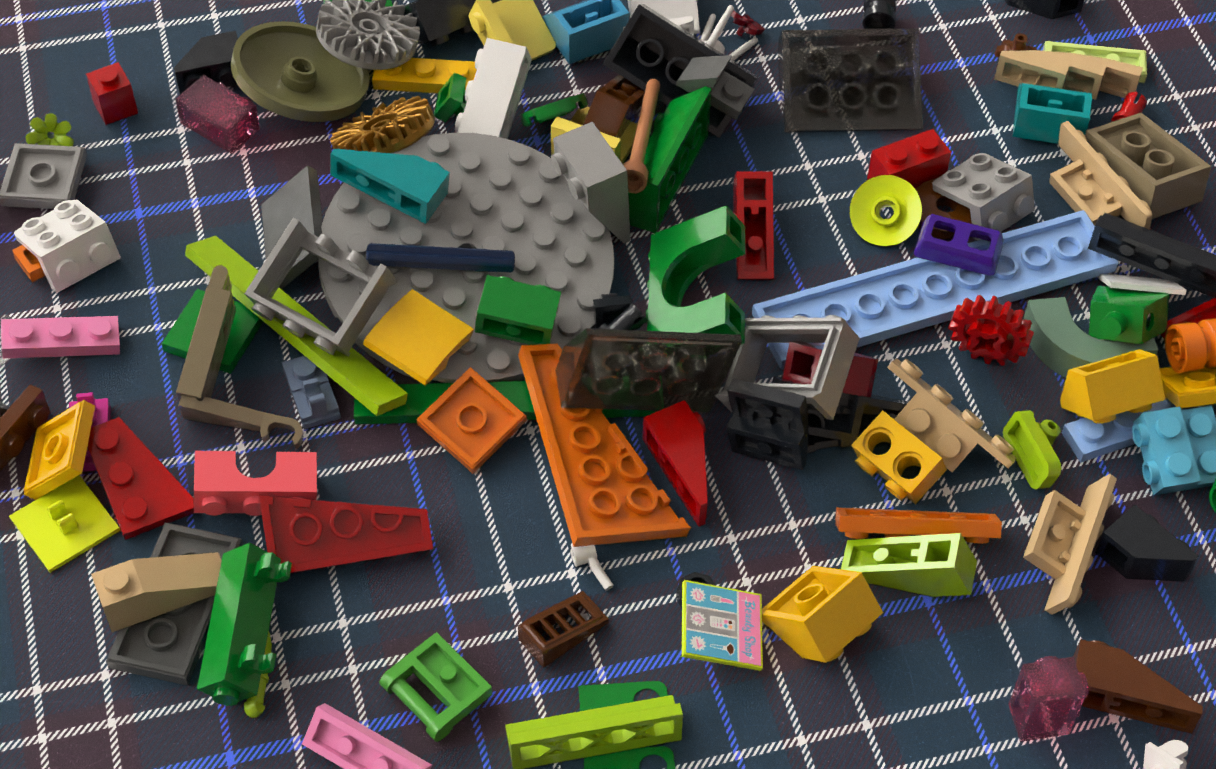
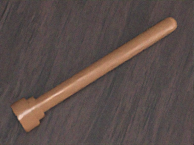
(636, 170)

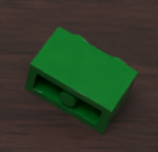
(517, 311)

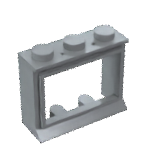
(280, 262)
(832, 366)

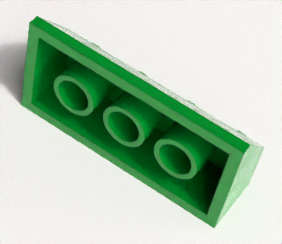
(669, 156)

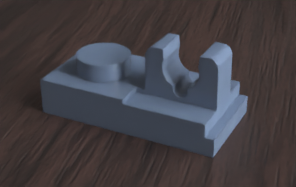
(310, 392)

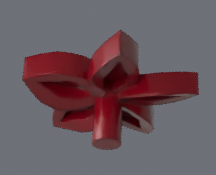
(746, 24)

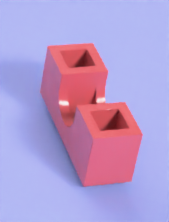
(224, 489)

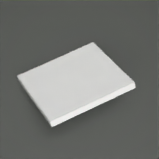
(1142, 284)

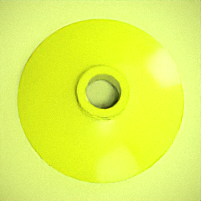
(881, 193)

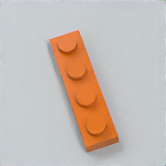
(860, 522)

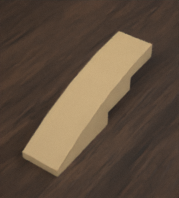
(1068, 72)

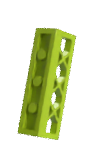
(594, 732)

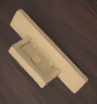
(1093, 185)
(941, 424)
(1065, 540)

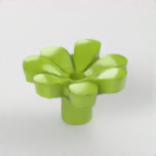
(43, 128)

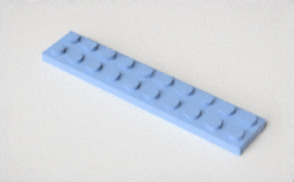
(927, 292)

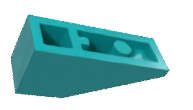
(394, 179)

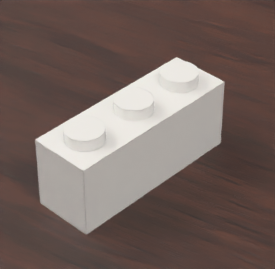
(495, 89)

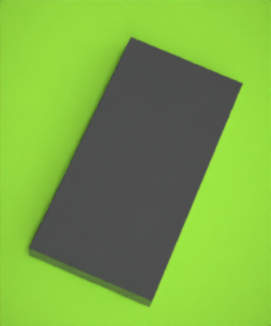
(172, 642)

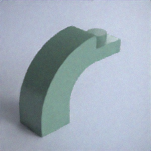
(1063, 344)

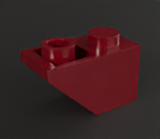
(804, 358)

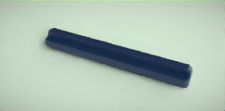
(440, 257)

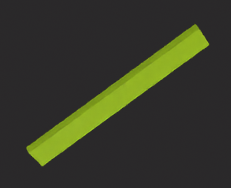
(352, 373)

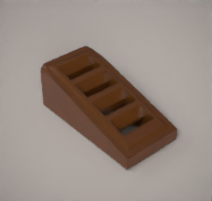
(548, 651)

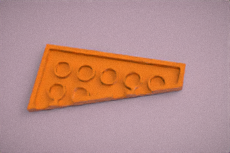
(594, 465)

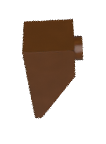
(615, 106)
(1131, 689)

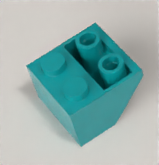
(1044, 109)

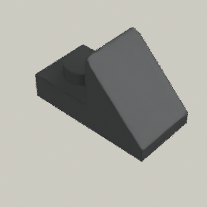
(727, 92)

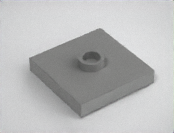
(42, 175)

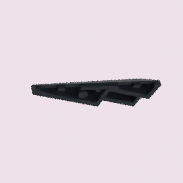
(850, 420)

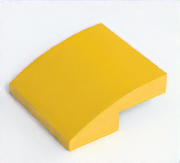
(418, 337)

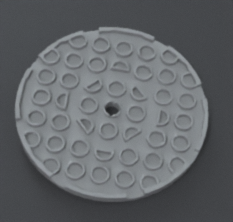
(496, 200)

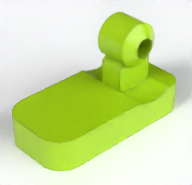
(1033, 448)

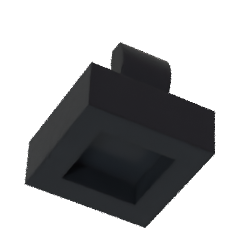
(609, 308)

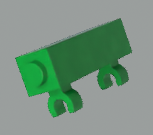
(241, 624)

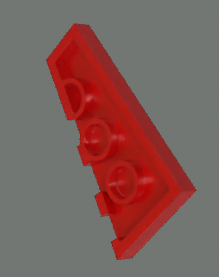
(339, 533)

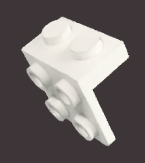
(68, 243)

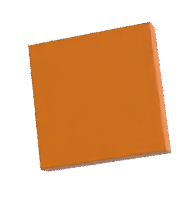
(471, 420)

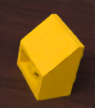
(1113, 386)

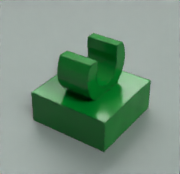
(451, 98)

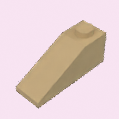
(155, 586)

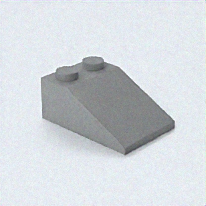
(594, 176)

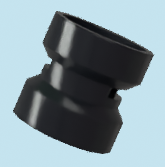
(879, 14)

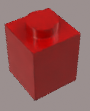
(112, 93)

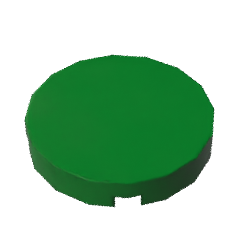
(554, 109)

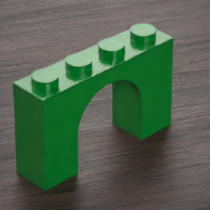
(678, 258)

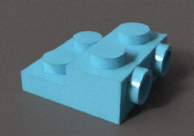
(1177, 448)

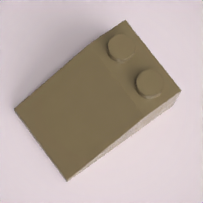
(1152, 163)

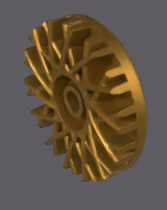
(387, 128)

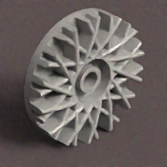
(367, 33)

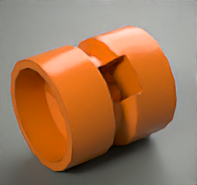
(1191, 346)

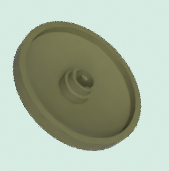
(294, 75)

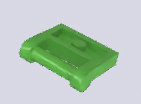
(446, 676)

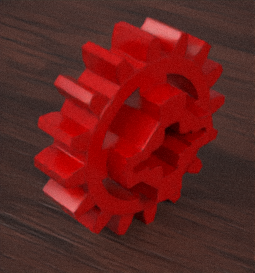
(991, 330)

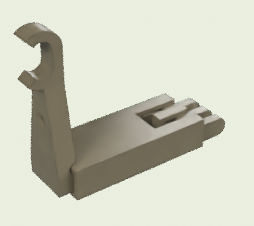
(203, 366)

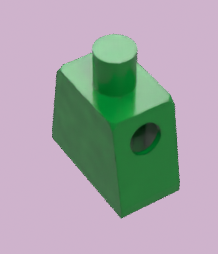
(1124, 313)

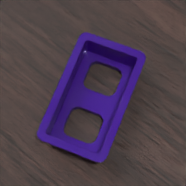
(957, 252)

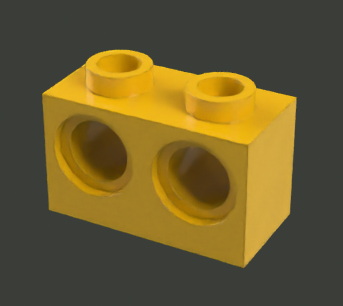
(904, 452)

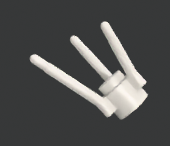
(713, 42)

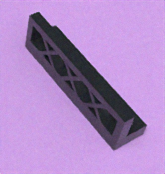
(1155, 253)

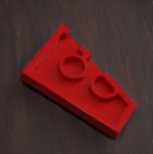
(135, 481)

